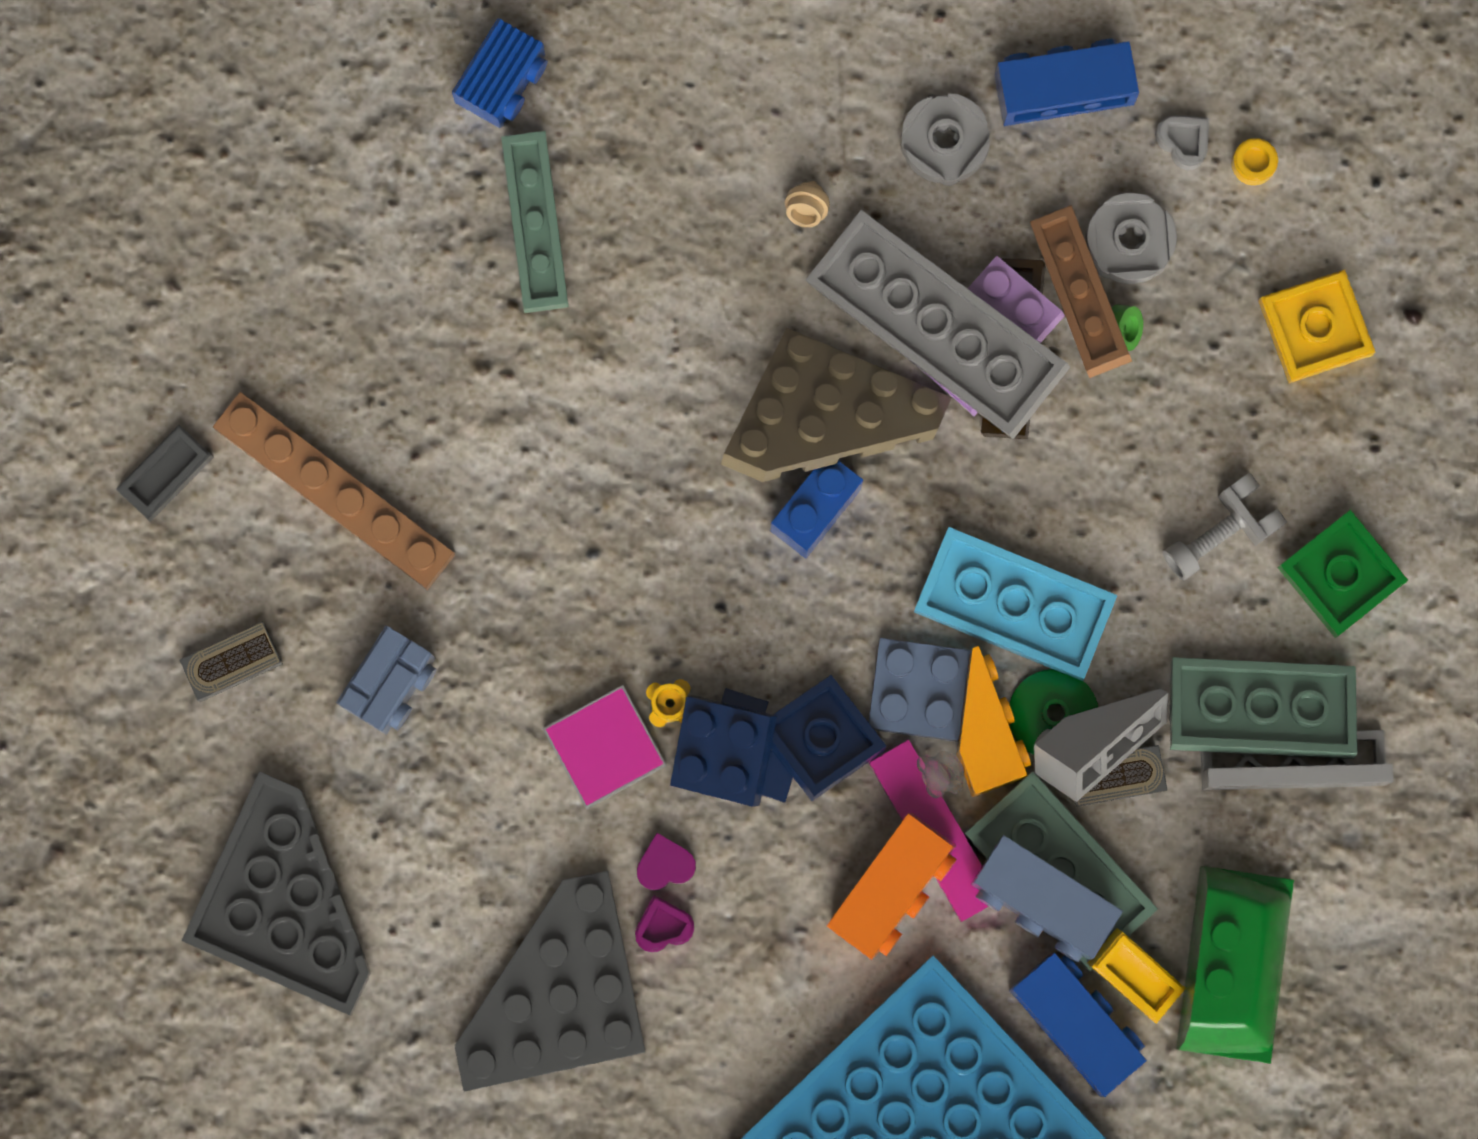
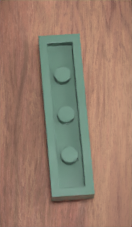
(534, 222)

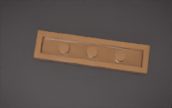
(1080, 291)

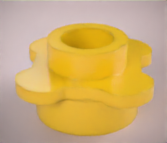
(660, 694)

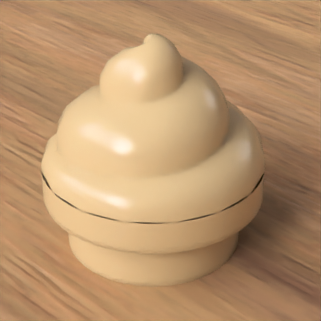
(807, 204)

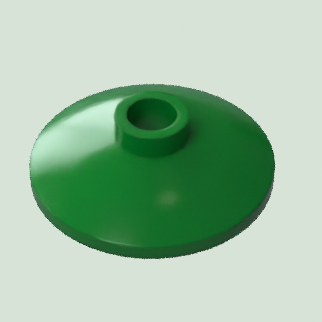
(1039, 692)

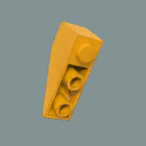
(985, 738)

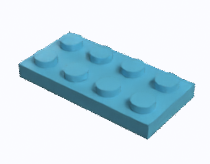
(1015, 603)

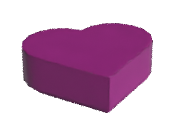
(664, 864)
(662, 926)

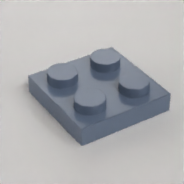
(919, 689)

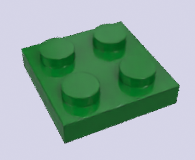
(1342, 573)

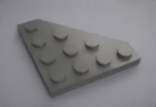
(279, 902)
(560, 997)

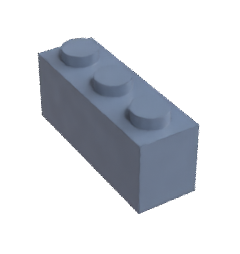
(1045, 900)

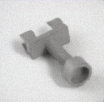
(1184, 558)

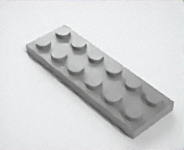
(938, 324)

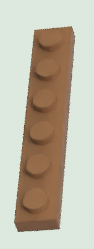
(334, 491)

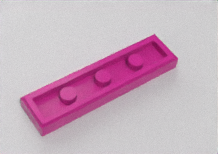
(908, 794)

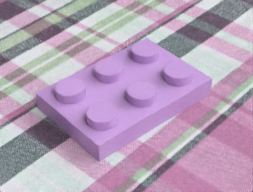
(1015, 300)

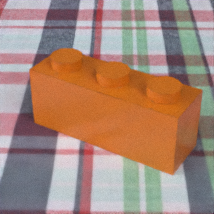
(893, 887)

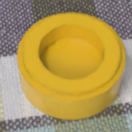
(1254, 161)

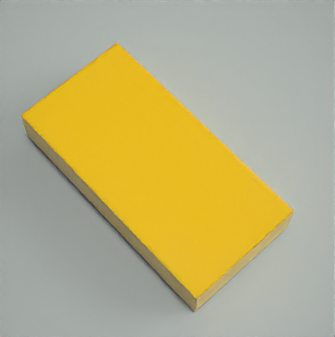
(1136, 975)

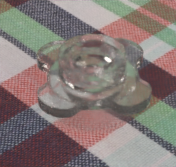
(941, 773)

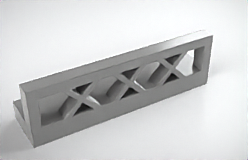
(1302, 775)

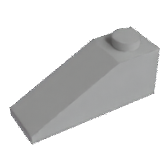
(1096, 741)

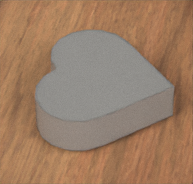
(1185, 139)

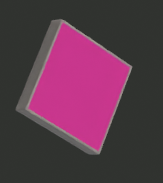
(604, 747)

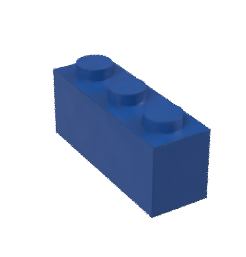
(1066, 82)
(1079, 1023)

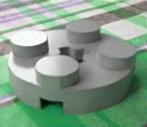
(943, 113)
(1148, 220)

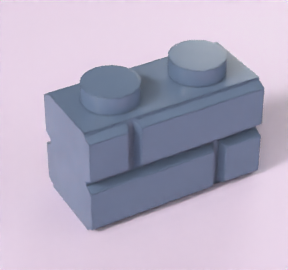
(387, 681)

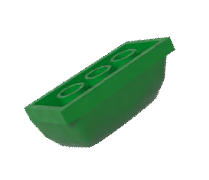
(1235, 964)

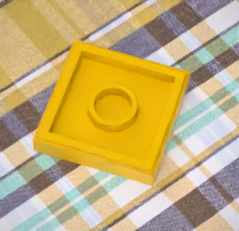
(1316, 326)

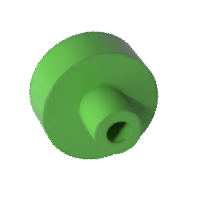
(1130, 324)

